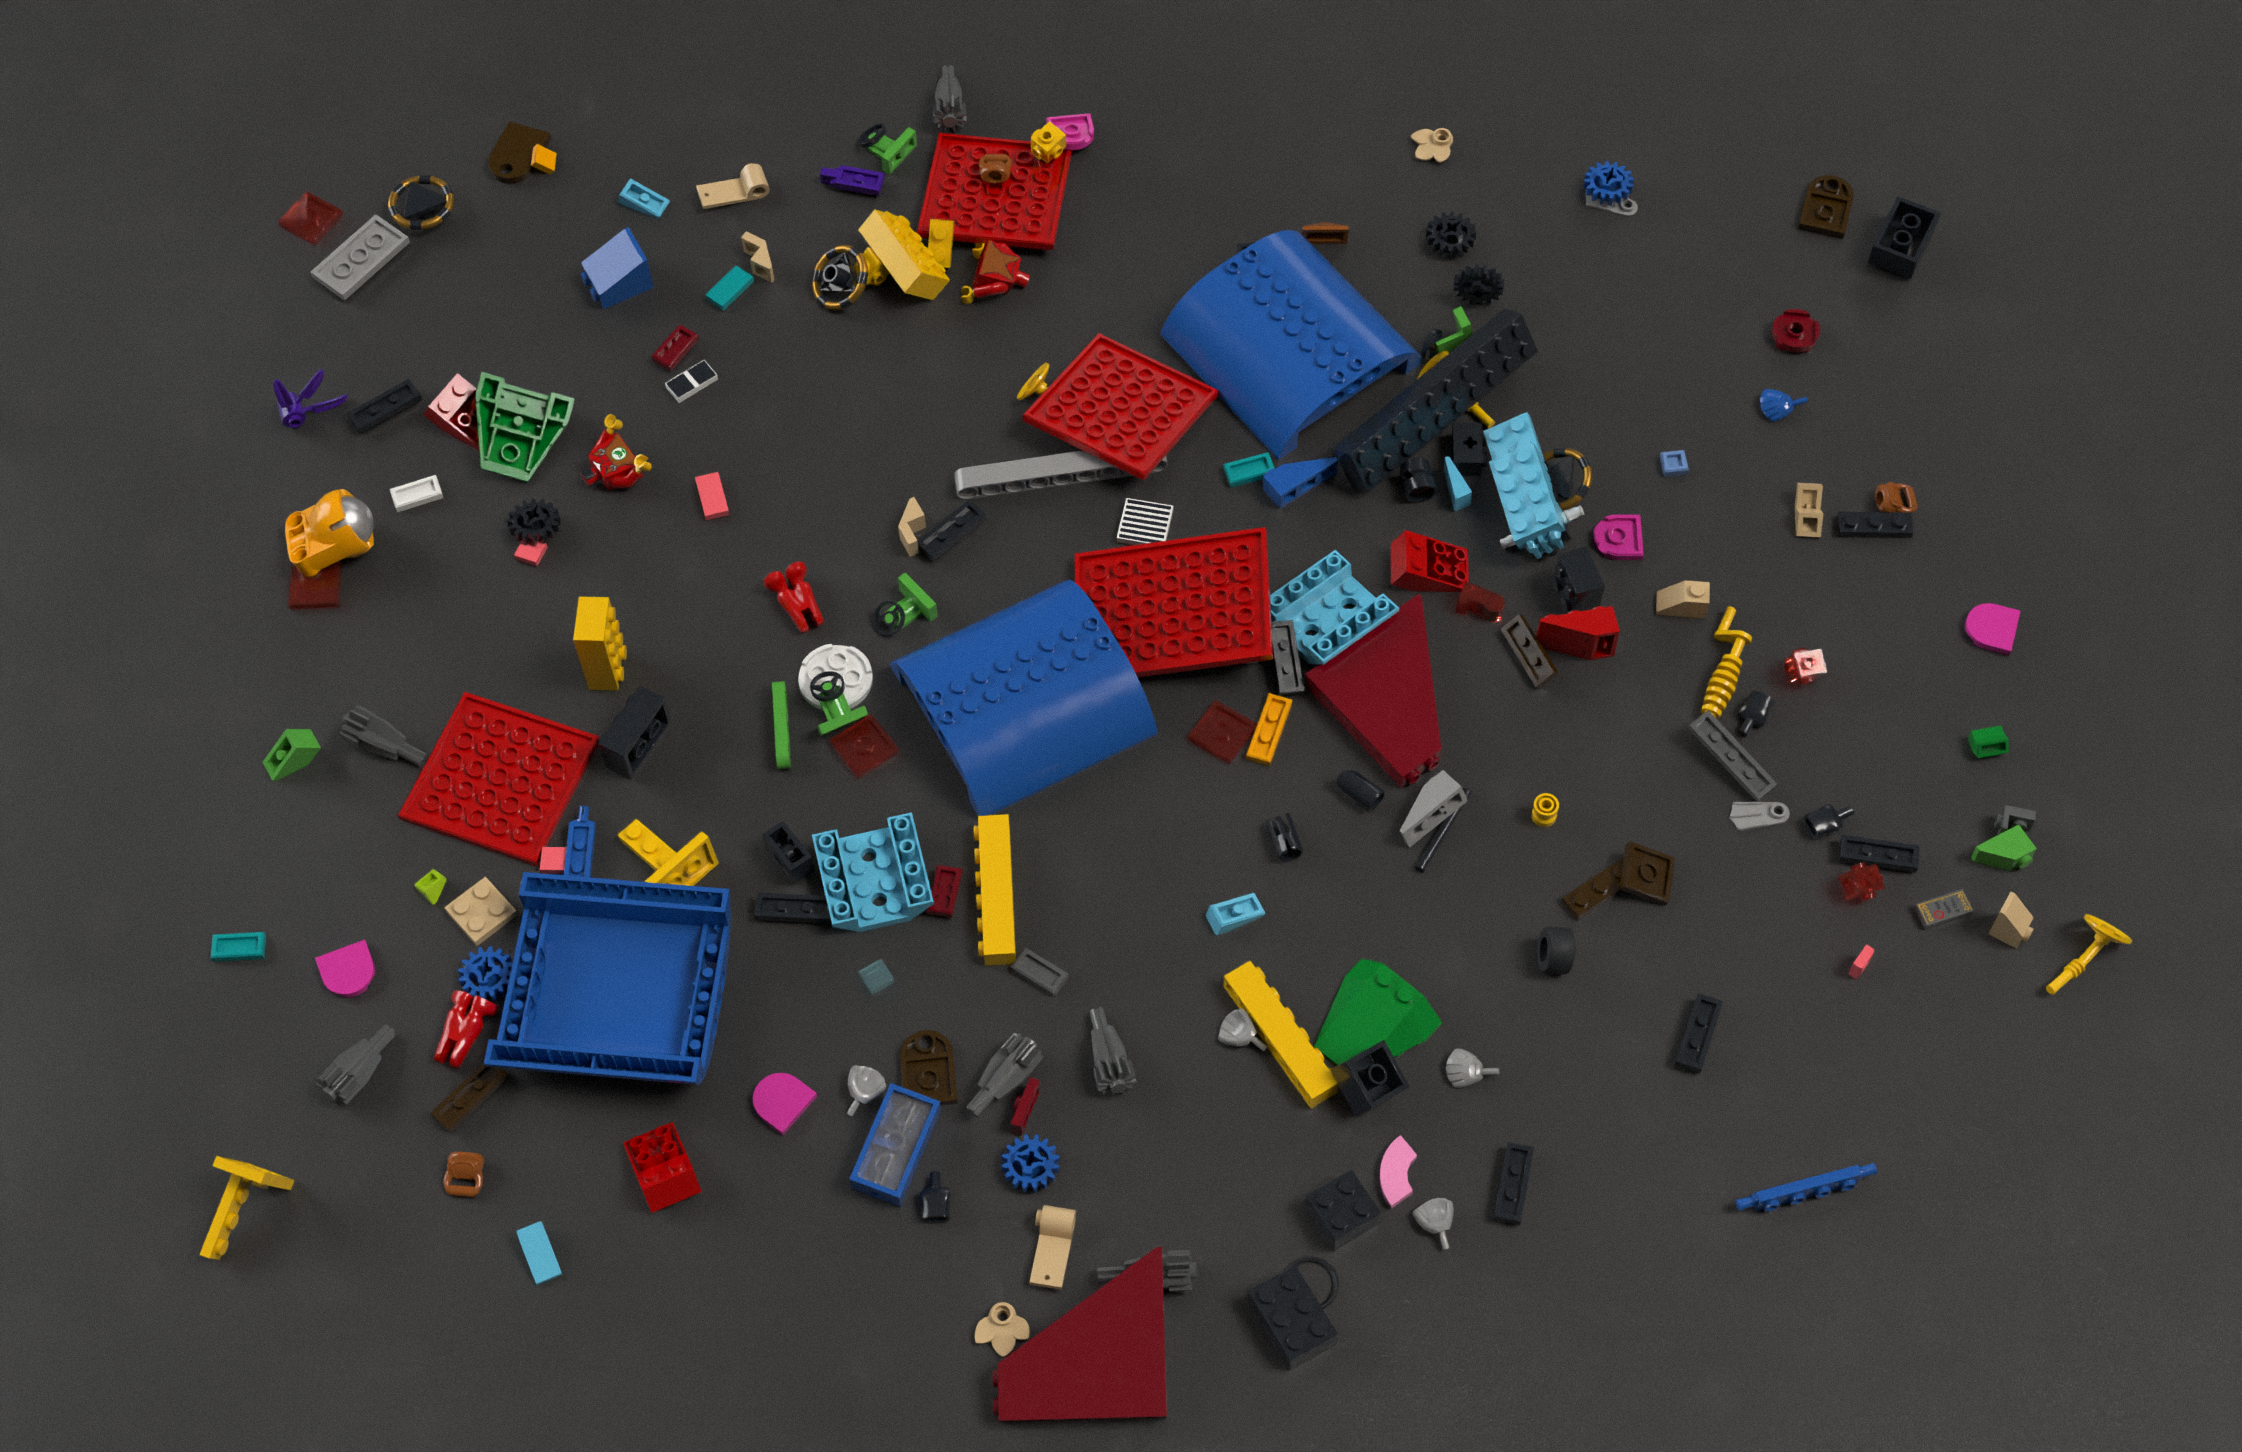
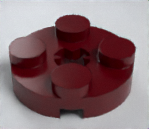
(1792, 342)

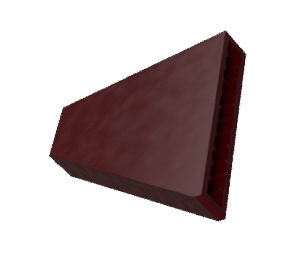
(1386, 694)
(1096, 1358)

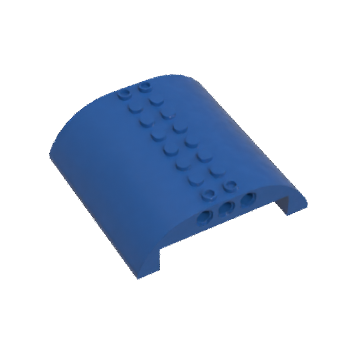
(1283, 337)
(1029, 696)
(615, 979)

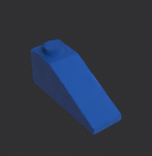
(1297, 478)

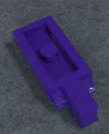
(853, 179)

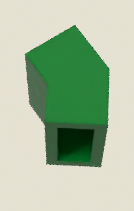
(1989, 741)

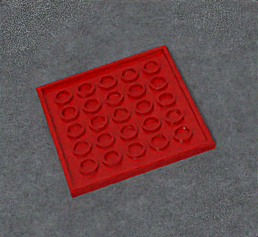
(1015, 212)
(1120, 406)
(499, 778)

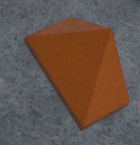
(1326, 233)

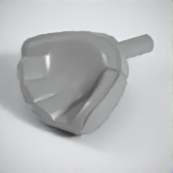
(1239, 1030)
(1465, 1069)
(864, 1085)
(1436, 1217)

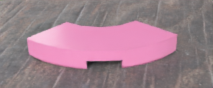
(1394, 1172)

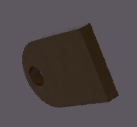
(515, 152)
(1827, 209)
(931, 1069)

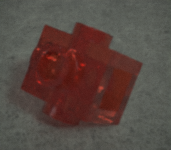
(1804, 665)
(1861, 882)

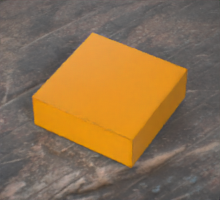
(543, 159)

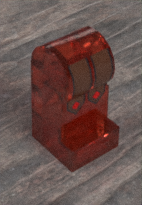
(1481, 602)

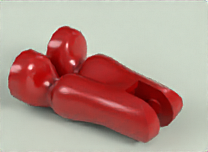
(796, 601)
(462, 1031)

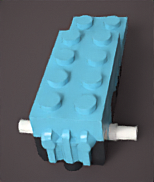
(1527, 490)

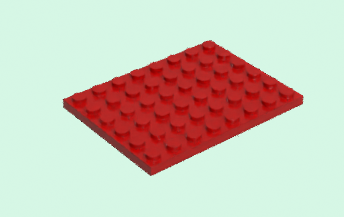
(1184, 600)

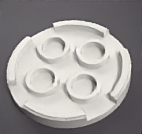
(844, 660)

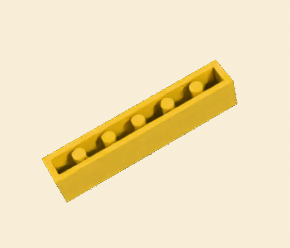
(996, 890)
(1281, 1034)

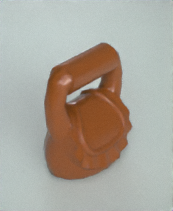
(995, 168)
(1889, 498)
(464, 1166)

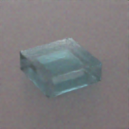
(876, 976)

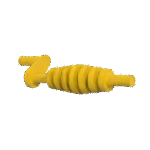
(1725, 679)

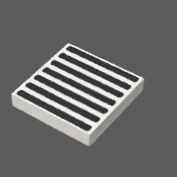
(1144, 522)

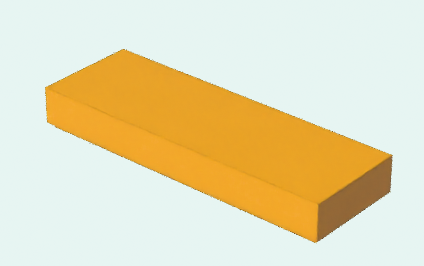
(1269, 729)

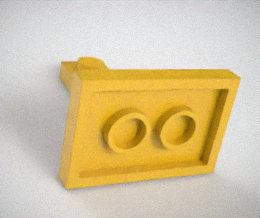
(678, 868)
(233, 1197)

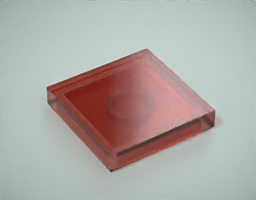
(311, 218)
(316, 591)
(1222, 732)
(864, 746)

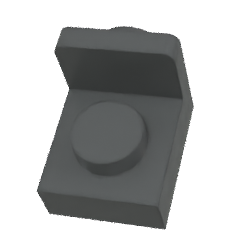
(2014, 816)

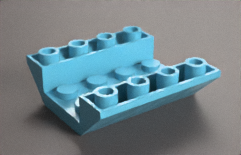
(1317, 602)
(894, 874)

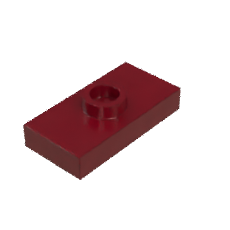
(675, 347)
(945, 891)
(1024, 1106)

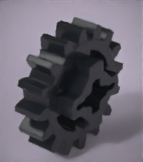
(1451, 234)
(1478, 284)
(534, 521)

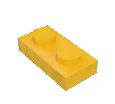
(941, 241)

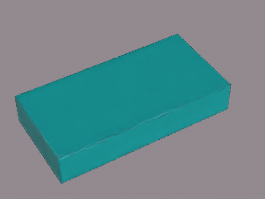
(729, 288)
(1247, 469)
(238, 946)

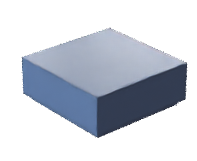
(1674, 463)

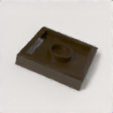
(1647, 873)

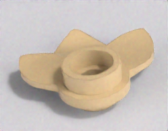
(1433, 144)
(1002, 1333)

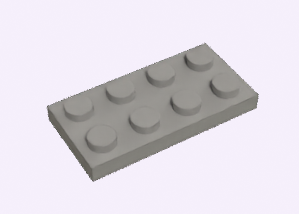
(360, 257)

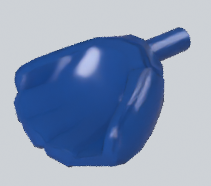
(1777, 404)

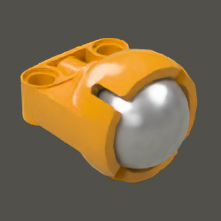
(329, 532)

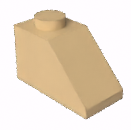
(1684, 599)
(2012, 922)

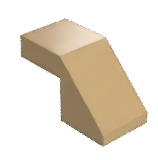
(760, 261)
(1807, 510)
(911, 522)

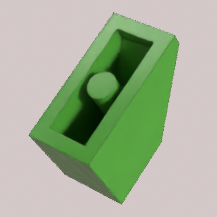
(291, 752)
(2006, 850)

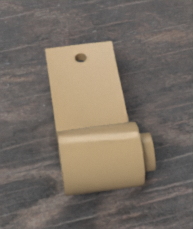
(750, 186)
(1053, 1246)

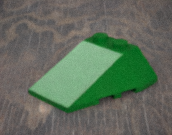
(517, 426)
(1372, 1008)

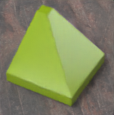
(431, 885)

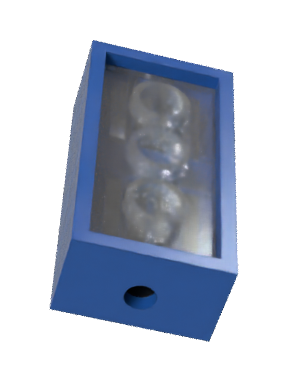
(895, 1145)

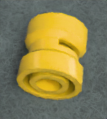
(1545, 810)

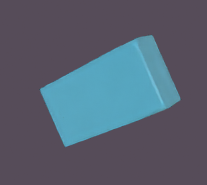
(642, 199)
(1458, 488)
(1234, 913)
(539, 1252)

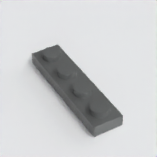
(1732, 756)

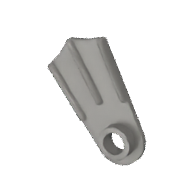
(1615, 208)
(1757, 814)

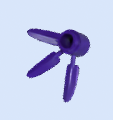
(290, 404)

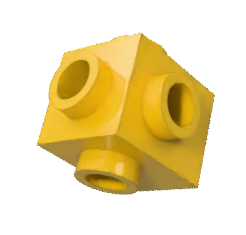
(1048, 142)
(876, 269)

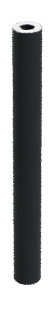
(1439, 837)

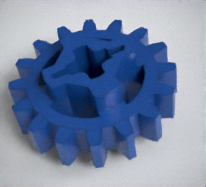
(1608, 183)
(479, 969)
(1040, 1166)

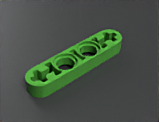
(781, 725)

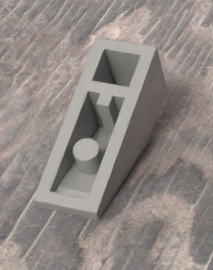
(1433, 805)

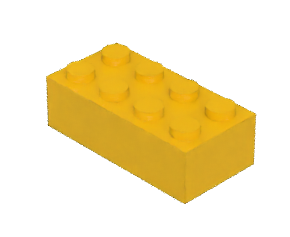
(904, 254)
(599, 643)

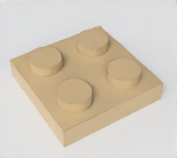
(481, 911)

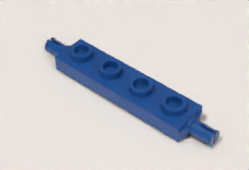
(580, 845)
(1798, 1191)

